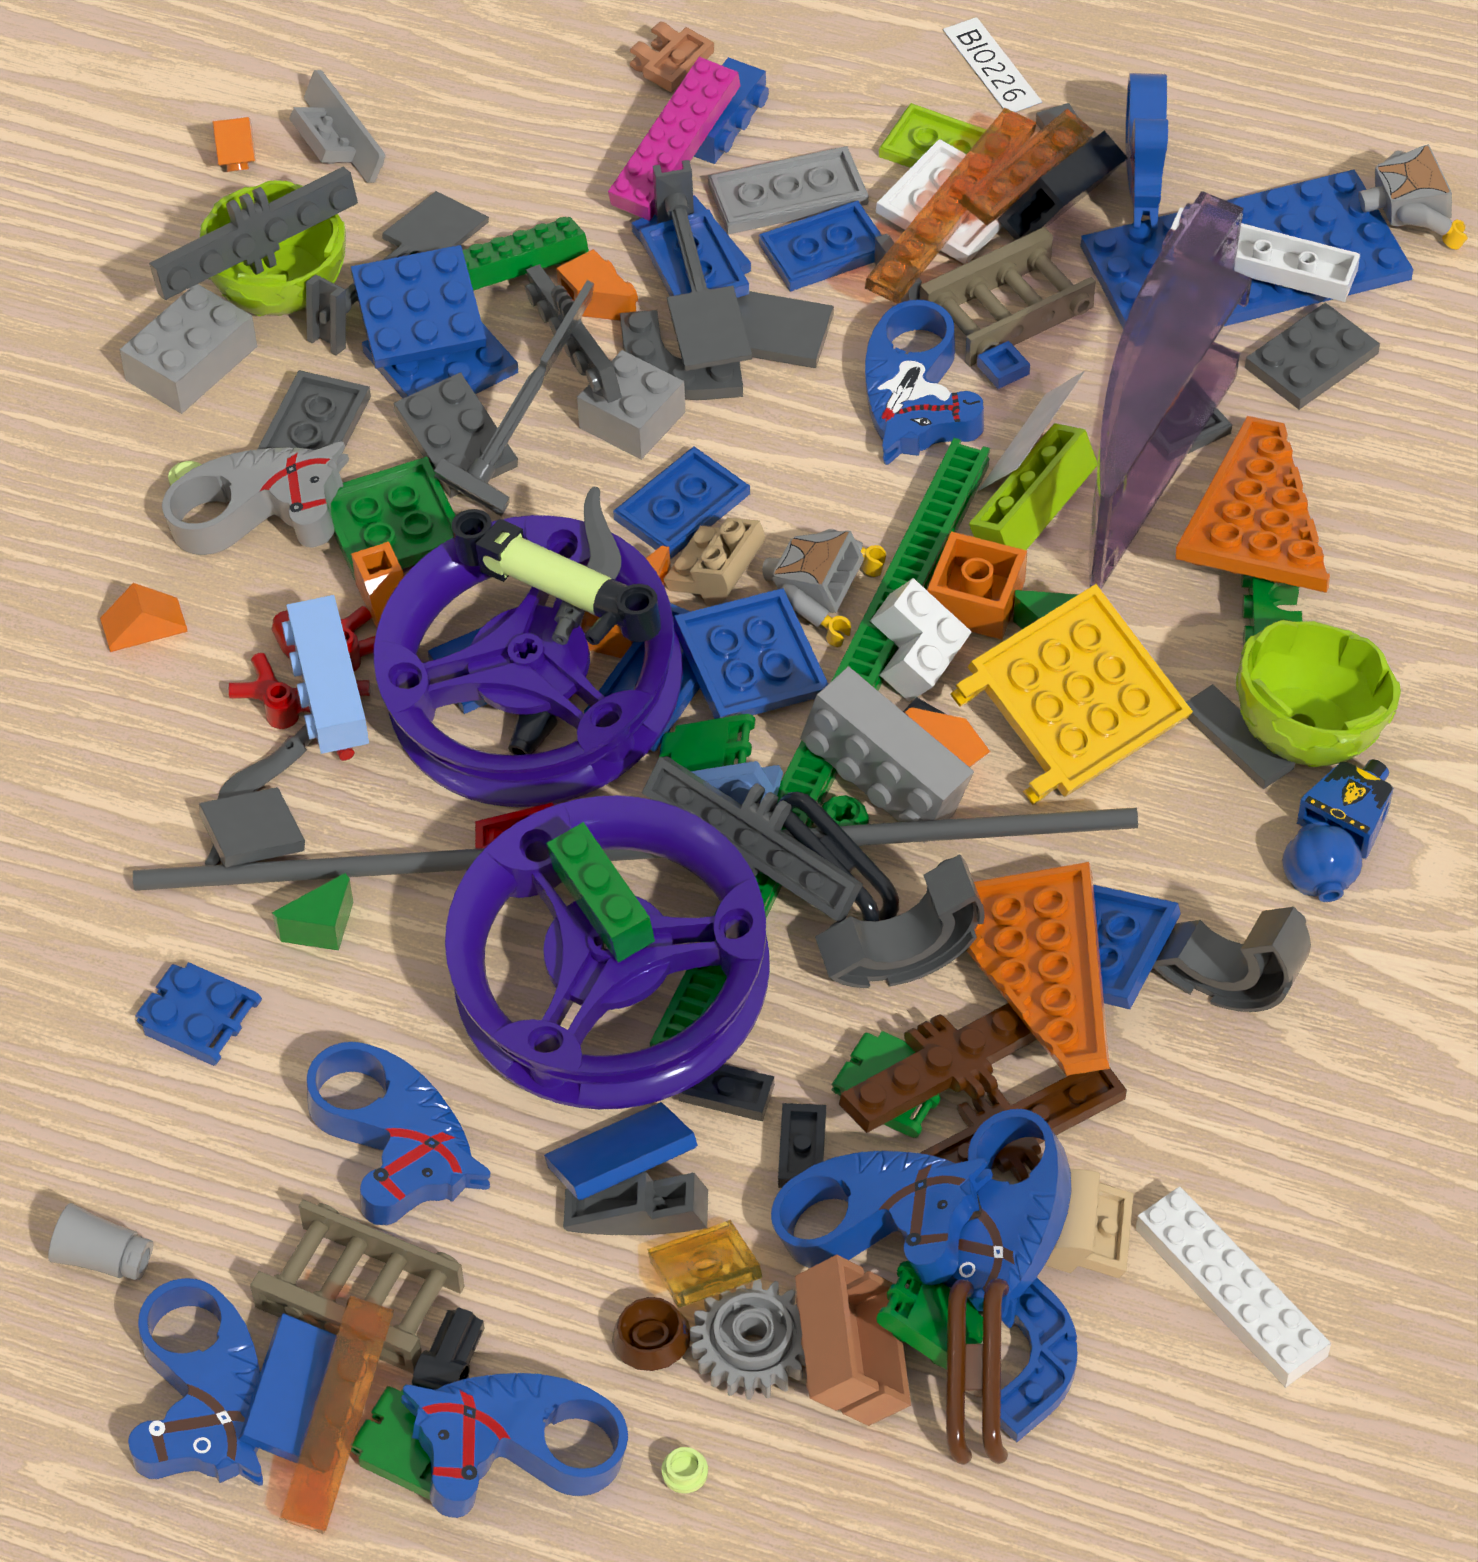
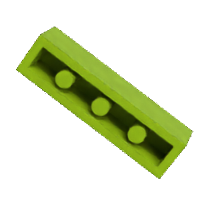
(1037, 488)

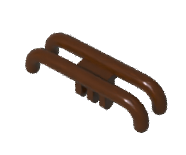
(974, 1370)

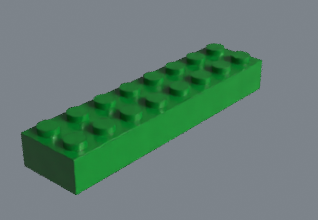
(512, 255)

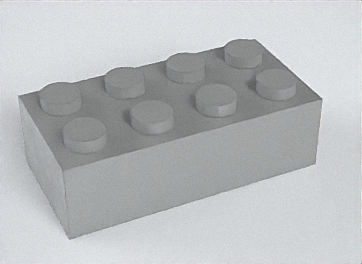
(884, 751)

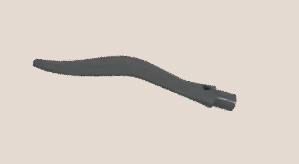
(603, 558)
(262, 772)

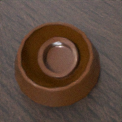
(651, 1334)

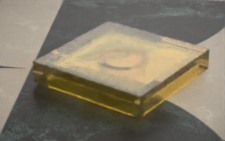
(704, 1263)

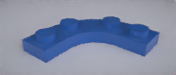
(1051, 1362)

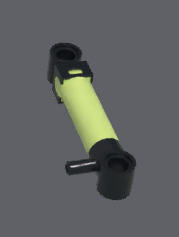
(505, 553)

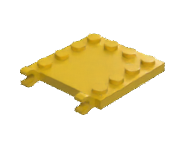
(1076, 692)

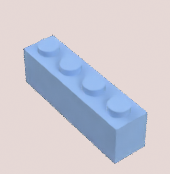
(326, 673)

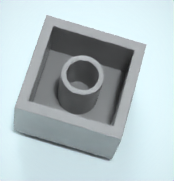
(644, 414)

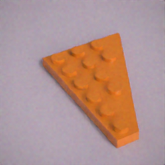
(1257, 514)
(1046, 960)

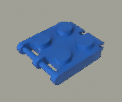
(194, 1011)

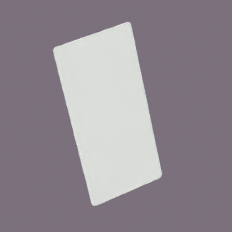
(1031, 431)

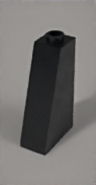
(1063, 186)

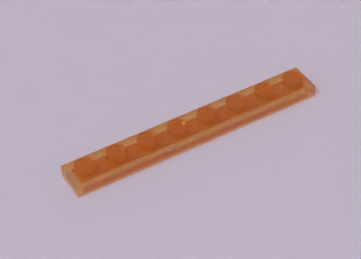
(943, 212)

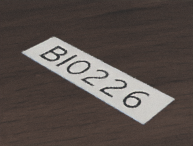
(992, 65)

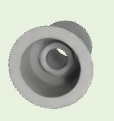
(98, 1245)

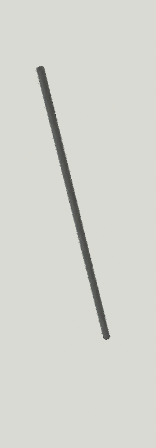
(462, 859)

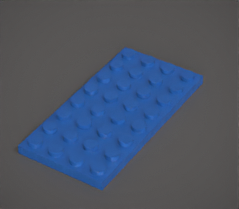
(1313, 210)

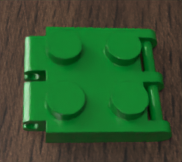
(710, 742)
(873, 1056)
(923, 1315)
(389, 1446)

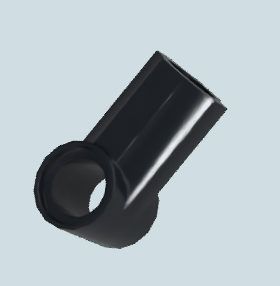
(450, 1351)

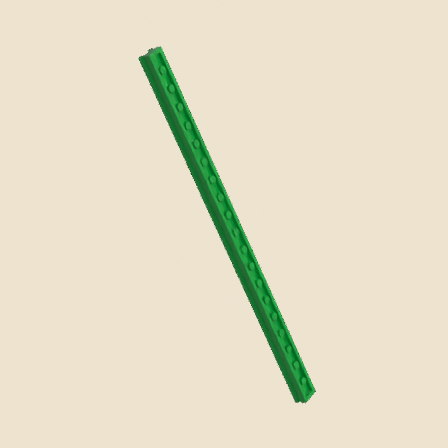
(866, 655)

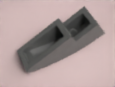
(640, 1207)

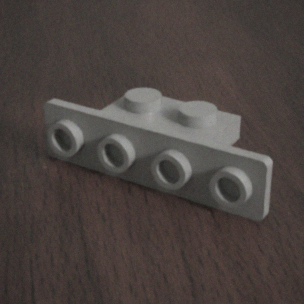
(335, 130)

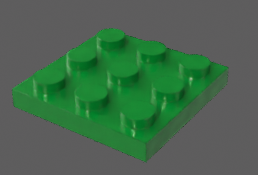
(394, 507)

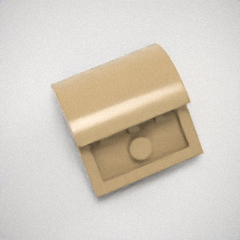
(716, 559)
(1095, 1227)

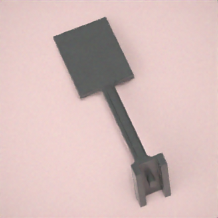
(429, 226)
(705, 320)
(475, 480)

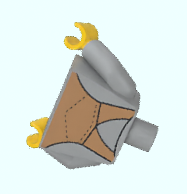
(1414, 193)
(818, 574)

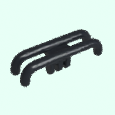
(843, 853)

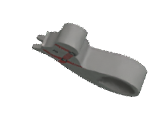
(258, 484)

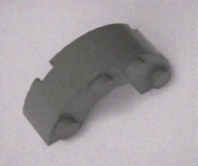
(912, 942)
(1236, 974)

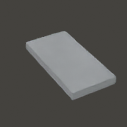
(786, 189)

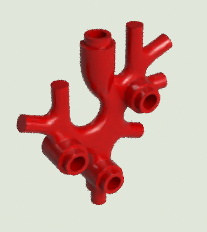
(283, 701)

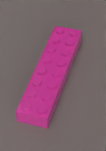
(675, 134)

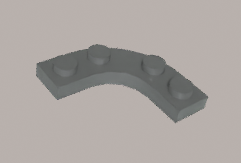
(643, 341)

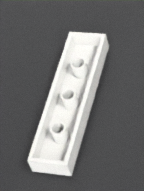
(1294, 262)
(1233, 1286)

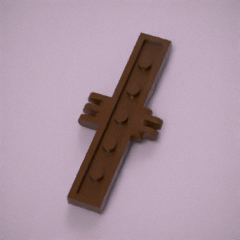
(941, 1061)
(1059, 1104)

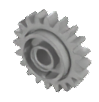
(746, 1363)

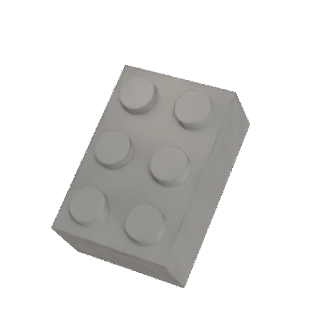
(188, 348)

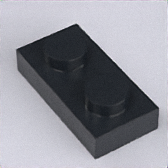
(732, 1092)
(800, 1139)

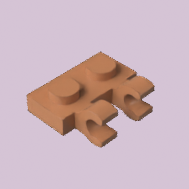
(675, 58)

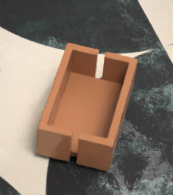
(846, 1352)

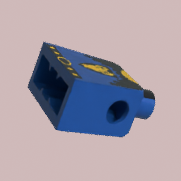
(1350, 800)

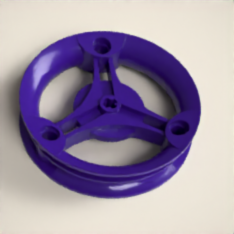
(521, 672)
(588, 973)

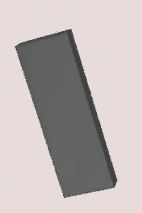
(1226, 728)

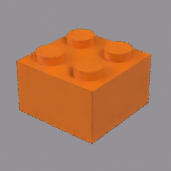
(979, 582)

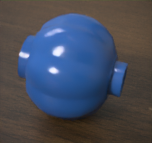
(1322, 861)

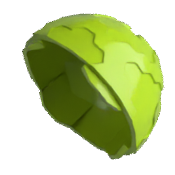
(300, 257)
(1315, 692)

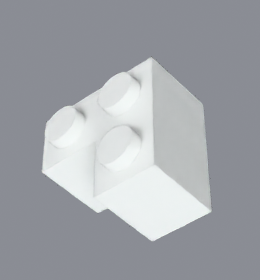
(925, 636)

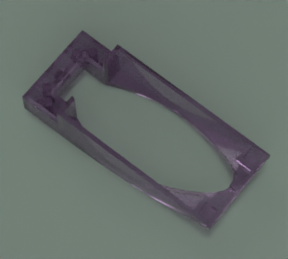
(1166, 374)

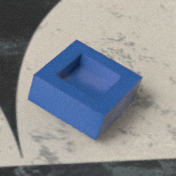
(1003, 364)

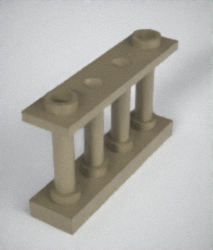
(1006, 267)
(320, 1309)

